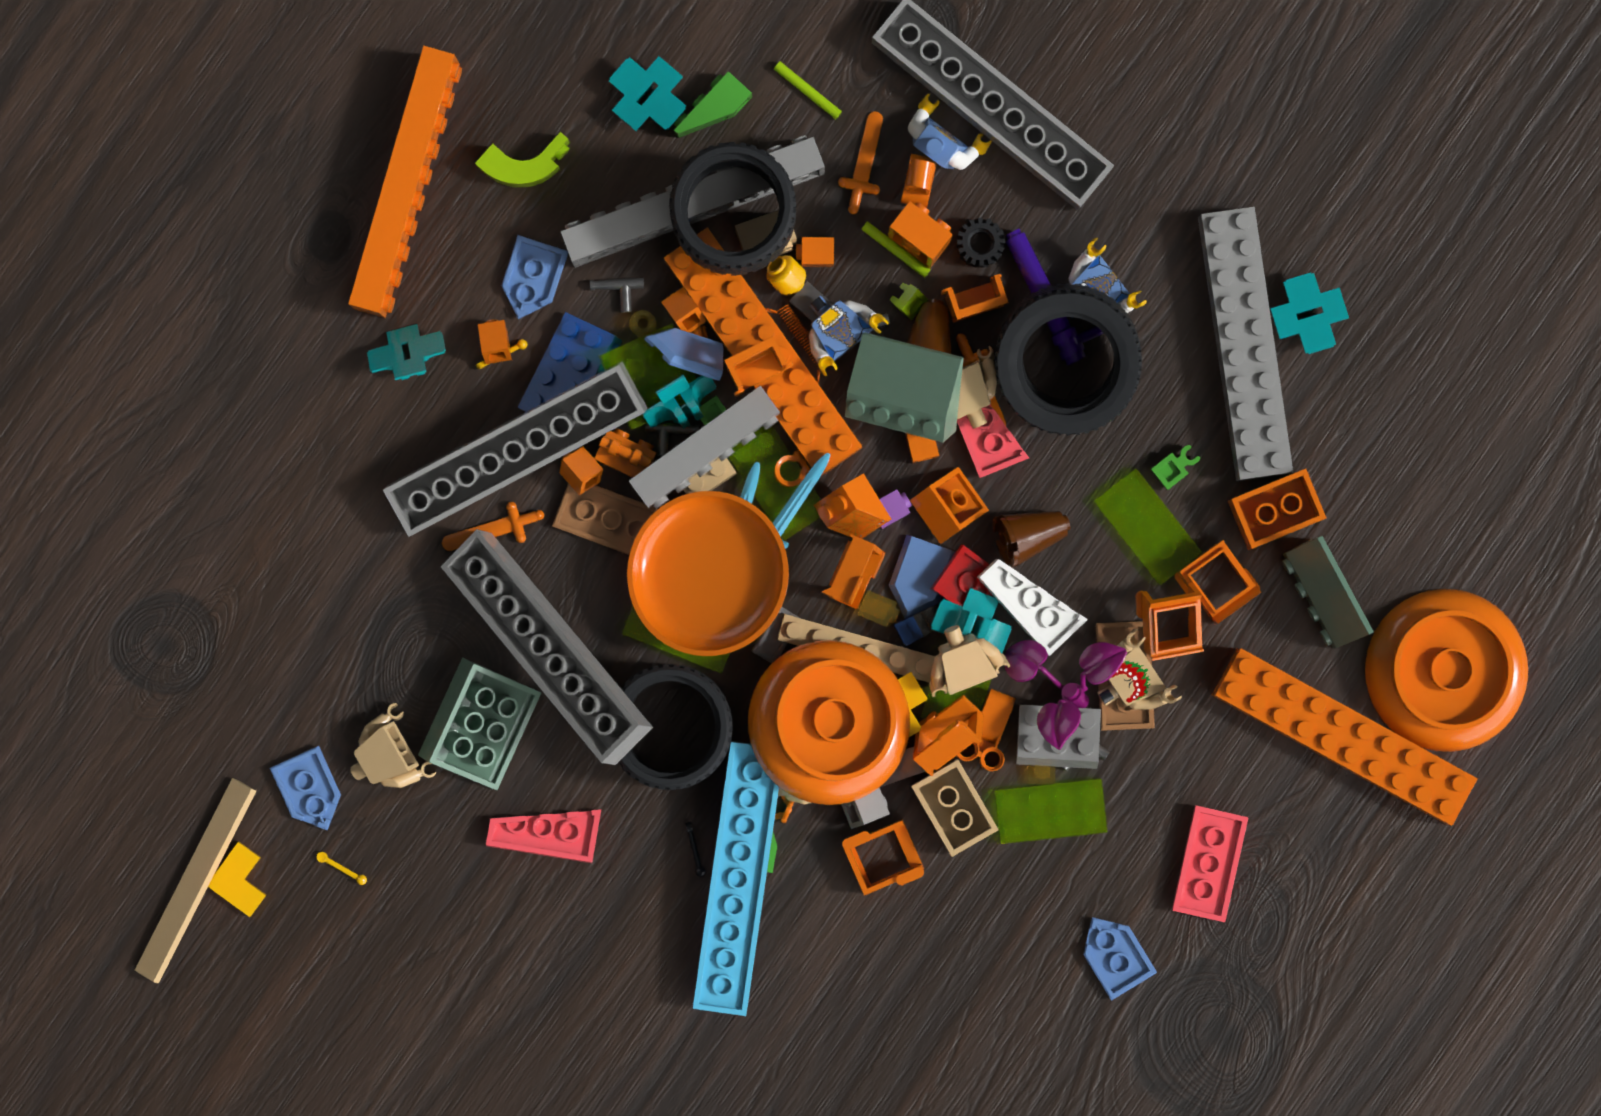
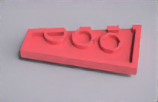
(991, 445)
(552, 835)

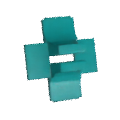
(636, 83)
(1304, 297)
(393, 356)
(669, 409)
(964, 616)

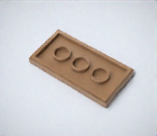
(602, 517)
(1116, 715)

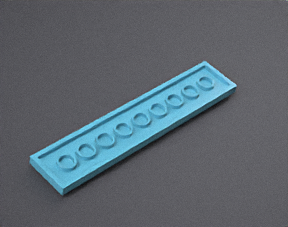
(736, 885)

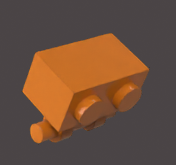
(623, 454)

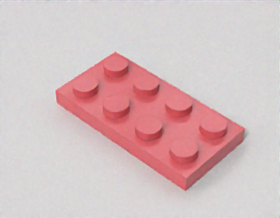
(1209, 863)

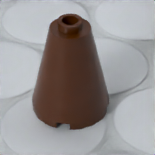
(932, 327)
(1028, 534)

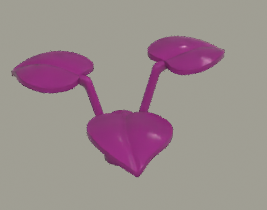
(1061, 720)

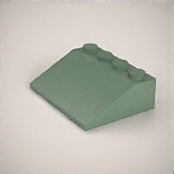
(905, 388)
(1326, 592)
(479, 724)

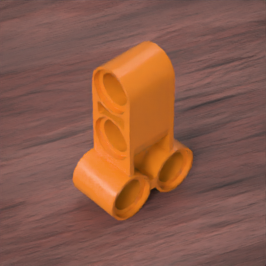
(919, 180)
(996, 714)

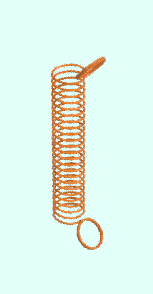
(773, 311)

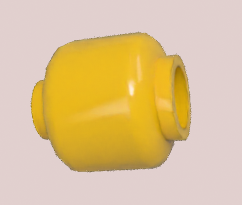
(786, 275)

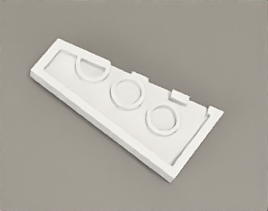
(1031, 606)

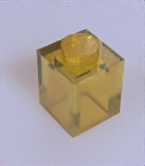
(878, 609)

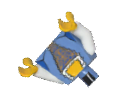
(941, 144)
(1096, 274)
(839, 329)

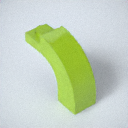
(523, 173)

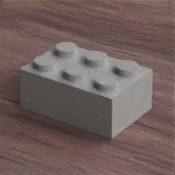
(1078, 751)

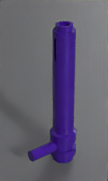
(1063, 334)

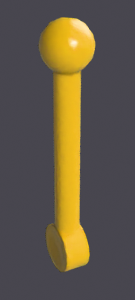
(521, 344)
(323, 857)

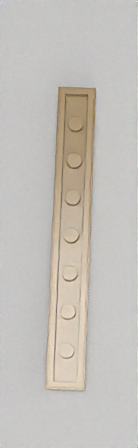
(195, 880)

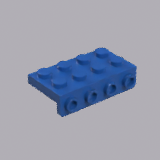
(568, 360)

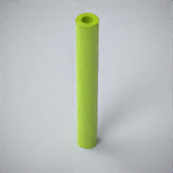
(807, 90)
(896, 249)

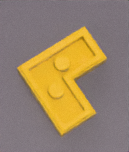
(231, 880)

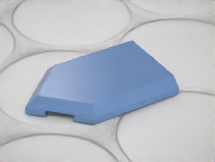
(532, 275)
(689, 352)
(915, 574)
(308, 787)
(1116, 957)

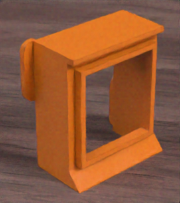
(976, 300)
(756, 364)
(855, 569)
(1147, 610)
(1217, 615)
(947, 734)
(903, 877)

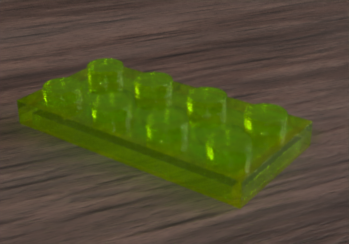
(771, 495)
(1050, 811)

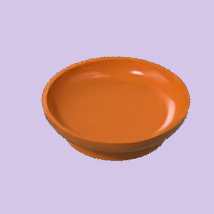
(707, 573)
(1446, 670)
(829, 722)

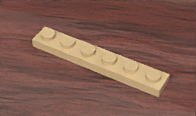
(897, 658)

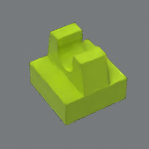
(910, 301)

